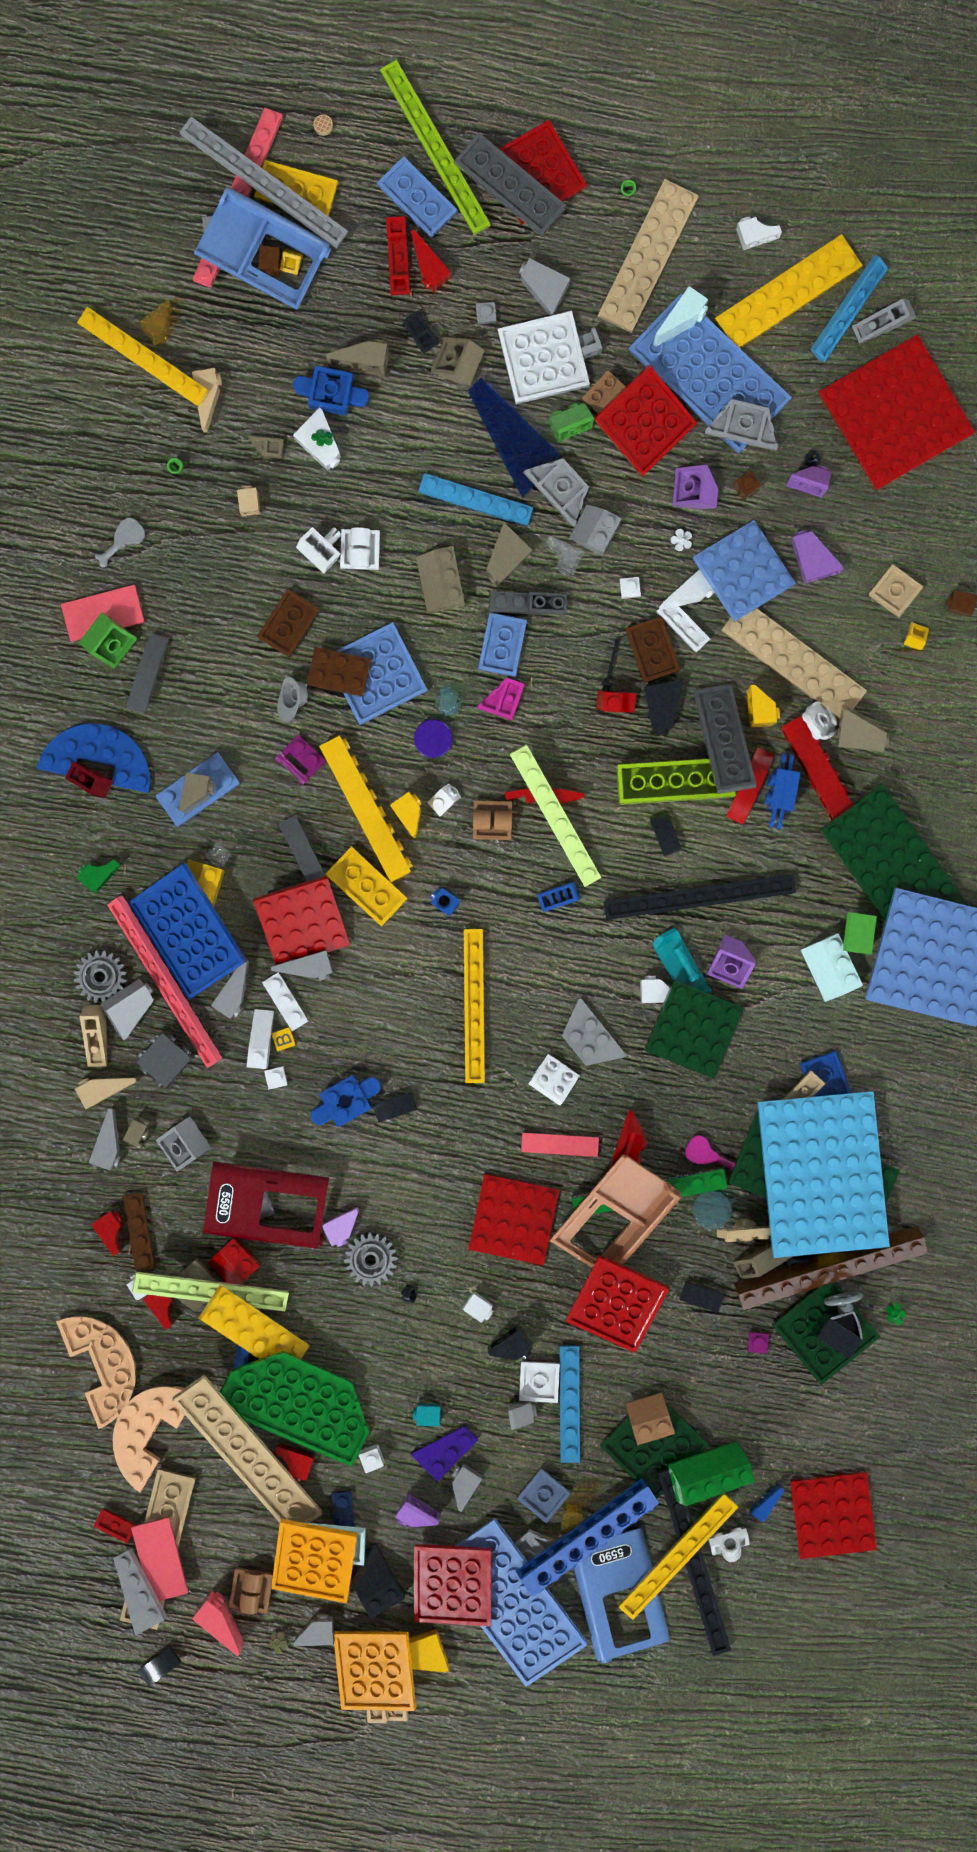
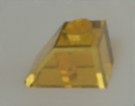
(158, 323)

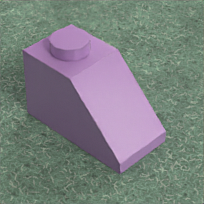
(340, 1227)

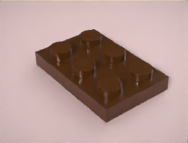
(288, 623)
(652, 649)
(338, 672)

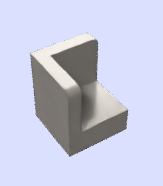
(590, 344)

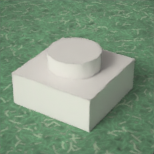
(630, 588)
(276, 1077)

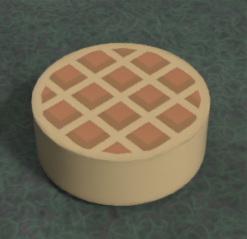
(323, 125)

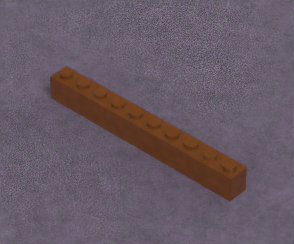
(828, 1269)

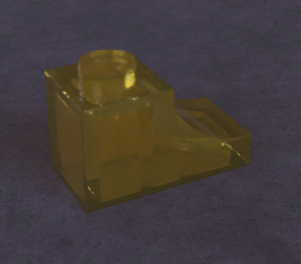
(570, 1516)

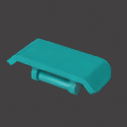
(678, 960)

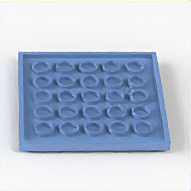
(927, 958)

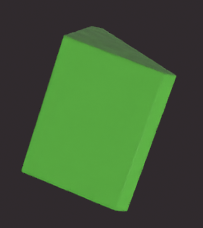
(859, 933)

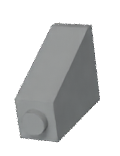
(544, 284)
(128, 1007)

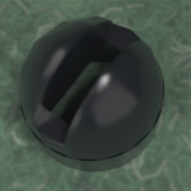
(815, 461)
(409, 1294)

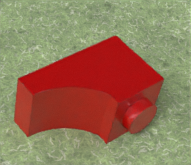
(616, 701)
(108, 1230)
(160, 1308)
(298, 1461)

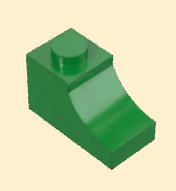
(96, 877)

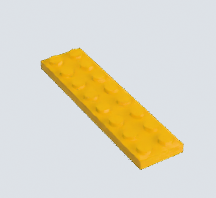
(789, 292)

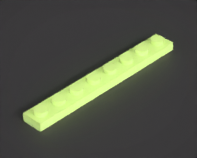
(555, 815)
(203, 1290)

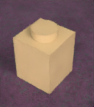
(248, 501)

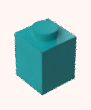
(427, 1414)

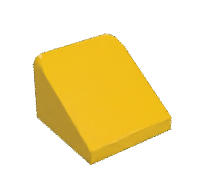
(291, 261)
(916, 636)

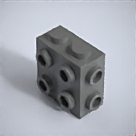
(164, 1059)

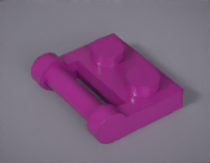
(305, 755)

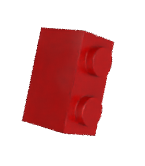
(234, 1262)

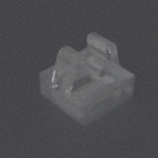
(218, 855)

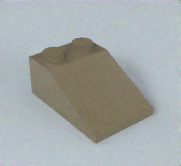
(361, 358)

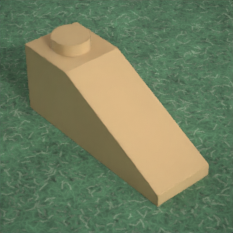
(210, 380)
(94, 1035)
(97, 1090)

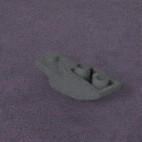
(527, 603)

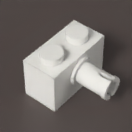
(320, 548)

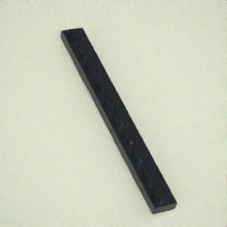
(699, 897)
(697, 1572)

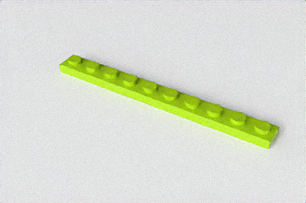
(435, 147)

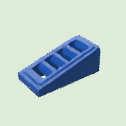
(576, 896)
(766, 1504)

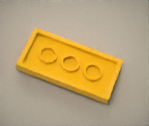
(312, 187)
(366, 886)

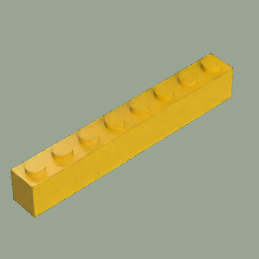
(365, 808)

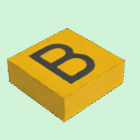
(283, 1039)

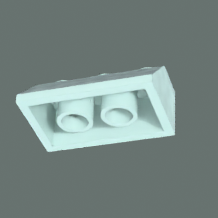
(831, 967)

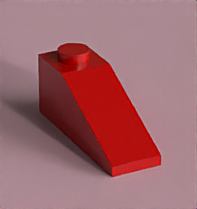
(432, 270)

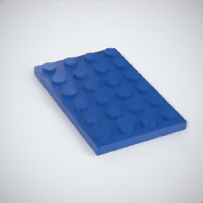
(187, 931)

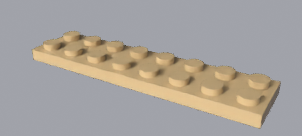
(648, 256)
(795, 661)
(168, 1498)

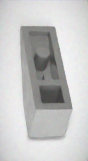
(884, 320)
(311, 966)
(232, 995)
(107, 1145)

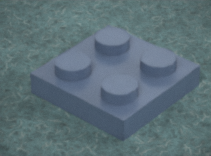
(543, 1495)

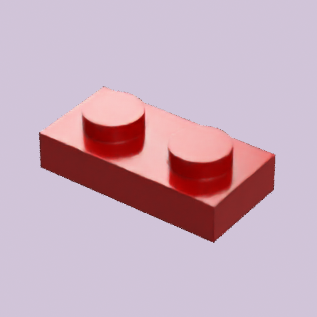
(114, 1525)

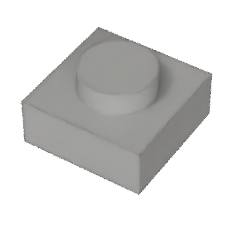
(486, 313)

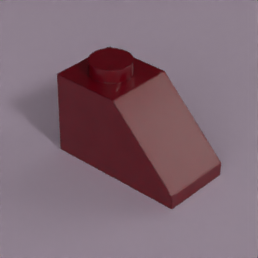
(89, 780)

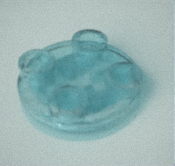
(712, 1209)

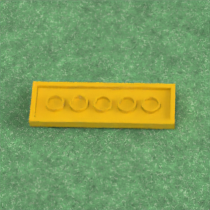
(249, 1326)

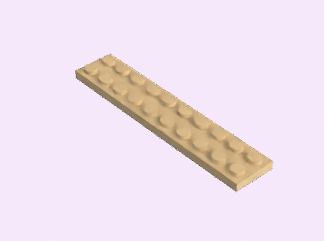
(245, 1452)

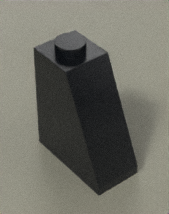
(662, 705)

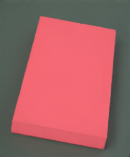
(118, 604)
(160, 1557)

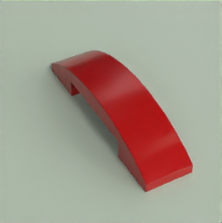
(398, 255)
(745, 798)

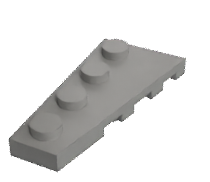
(139, 1595)

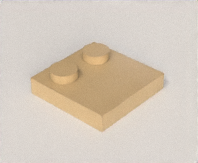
(895, 591)

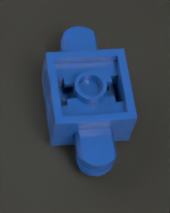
(331, 390)
(782, 790)
(345, 1101)

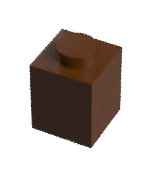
(269, 260)
(747, 485)
(961, 603)

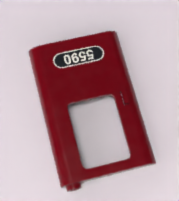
(237, 1200)

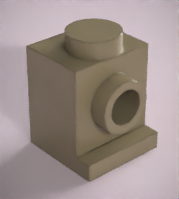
(137, 1132)

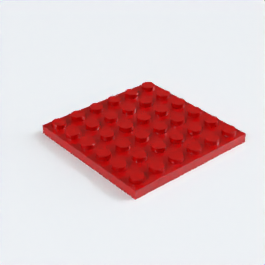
(896, 412)

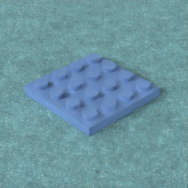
(744, 570)
(391, 674)

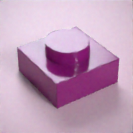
(757, 1342)

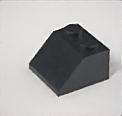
(512, 1345)

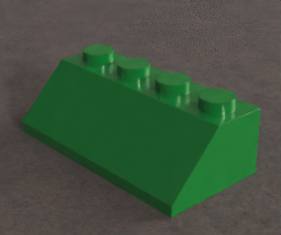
(710, 1473)

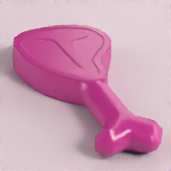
(700, 1152)

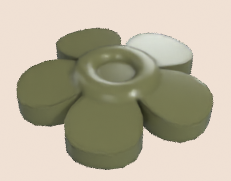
(278, 1642)

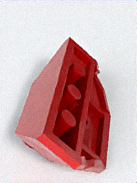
(630, 1140)

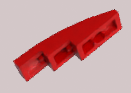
(563, 796)

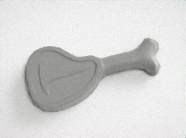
(127, 533)

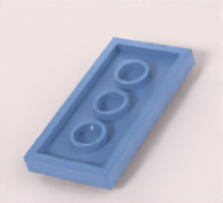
(417, 197)
(215, 768)

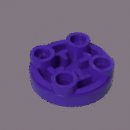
(433, 738)

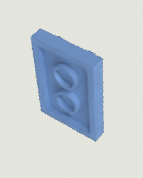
(502, 644)

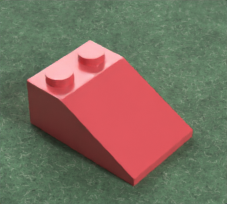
(217, 1620)

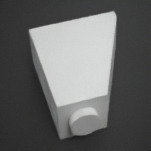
(326, 455)

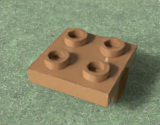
(603, 392)
(492, 820)
(251, 1591)

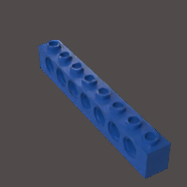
(577, 1537)

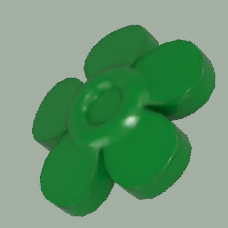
(321, 438)
(895, 1313)

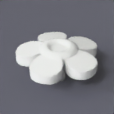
(681, 540)

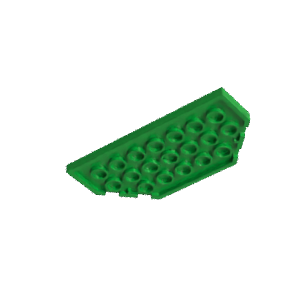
(299, 1404)

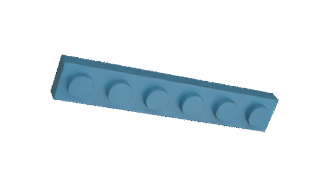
(849, 308)
(475, 500)
(569, 1404)

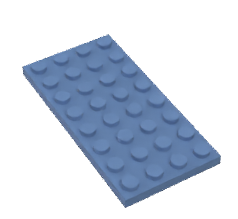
(708, 370)
(527, 1630)

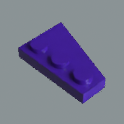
(443, 1453)

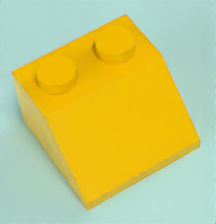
(761, 708)
(408, 812)
(208, 878)

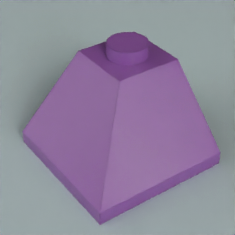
(811, 480)
(695, 488)
(732, 962)
(416, 1513)

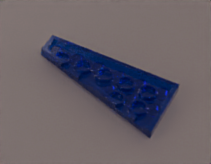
(513, 437)

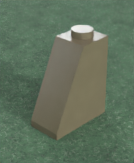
(507, 556)
(860, 732)
(758, 1262)

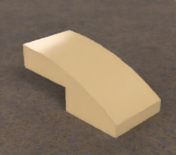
(381, 1716)

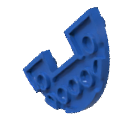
(100, 745)

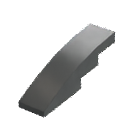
(147, 673)
(301, 848)

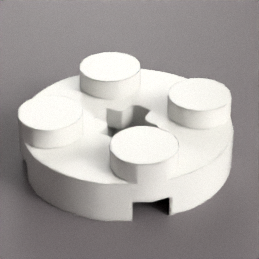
(820, 721)

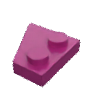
(503, 699)

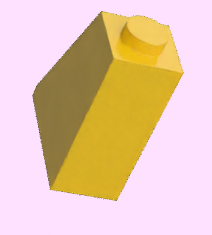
(428, 1652)

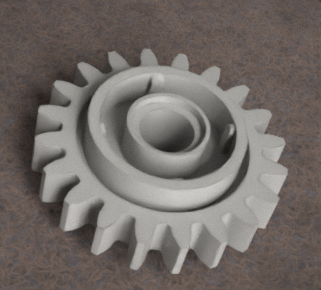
(88, 974)
(368, 1271)

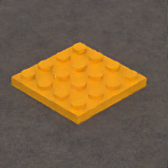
(314, 1560)
(374, 1670)

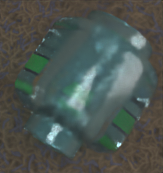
(447, 702)

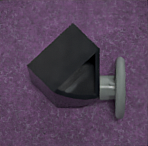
(841, 1327)

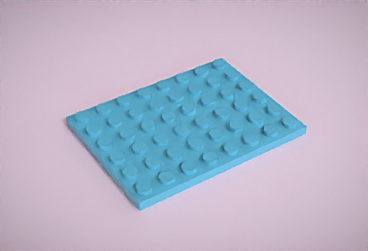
(823, 1174)

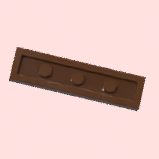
(139, 1232)

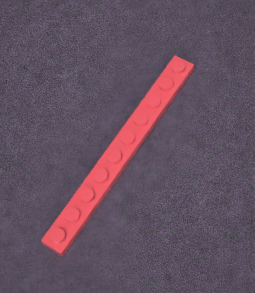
(256, 152)
(164, 981)

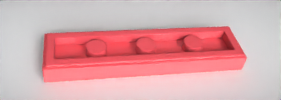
(560, 1144)

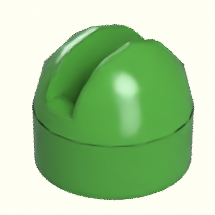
(628, 183)
(172, 468)

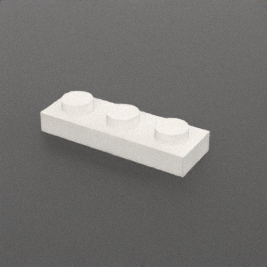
(684, 627)
(285, 1001)

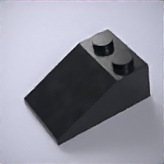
(376, 1583)

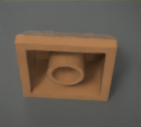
(649, 1418)

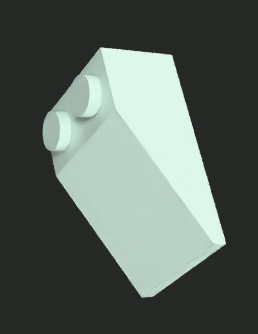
(683, 316)

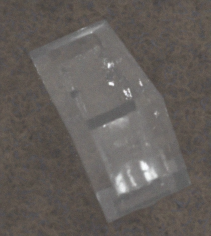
(566, 554)

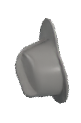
(291, 697)

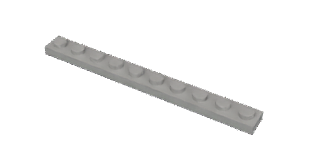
(263, 182)

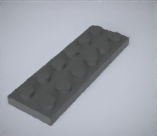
(510, 184)
(724, 739)

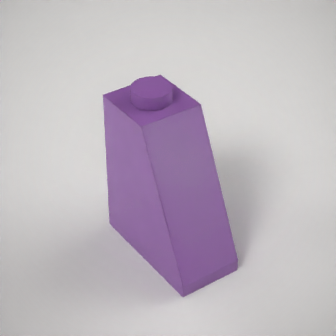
(813, 557)

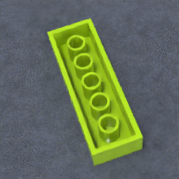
(667, 782)

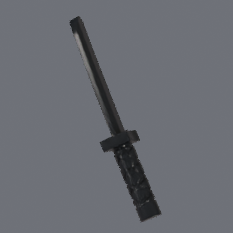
(606, 684)

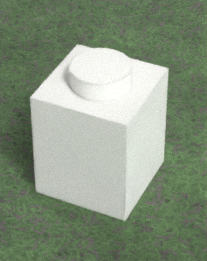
(478, 1307)
(371, 1458)

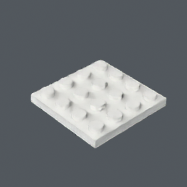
(543, 357)

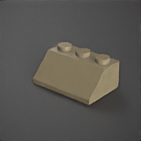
(440, 580)

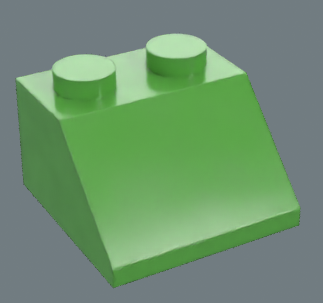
(571, 421)
(107, 640)

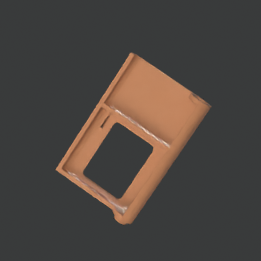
(631, 1193)

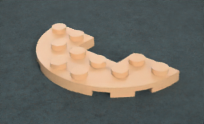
(111, 1360)
(136, 1427)

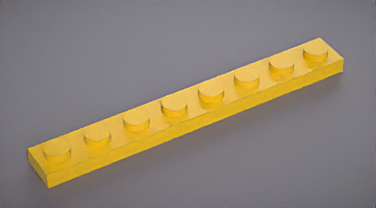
(143, 356)
(474, 1006)
(678, 1556)

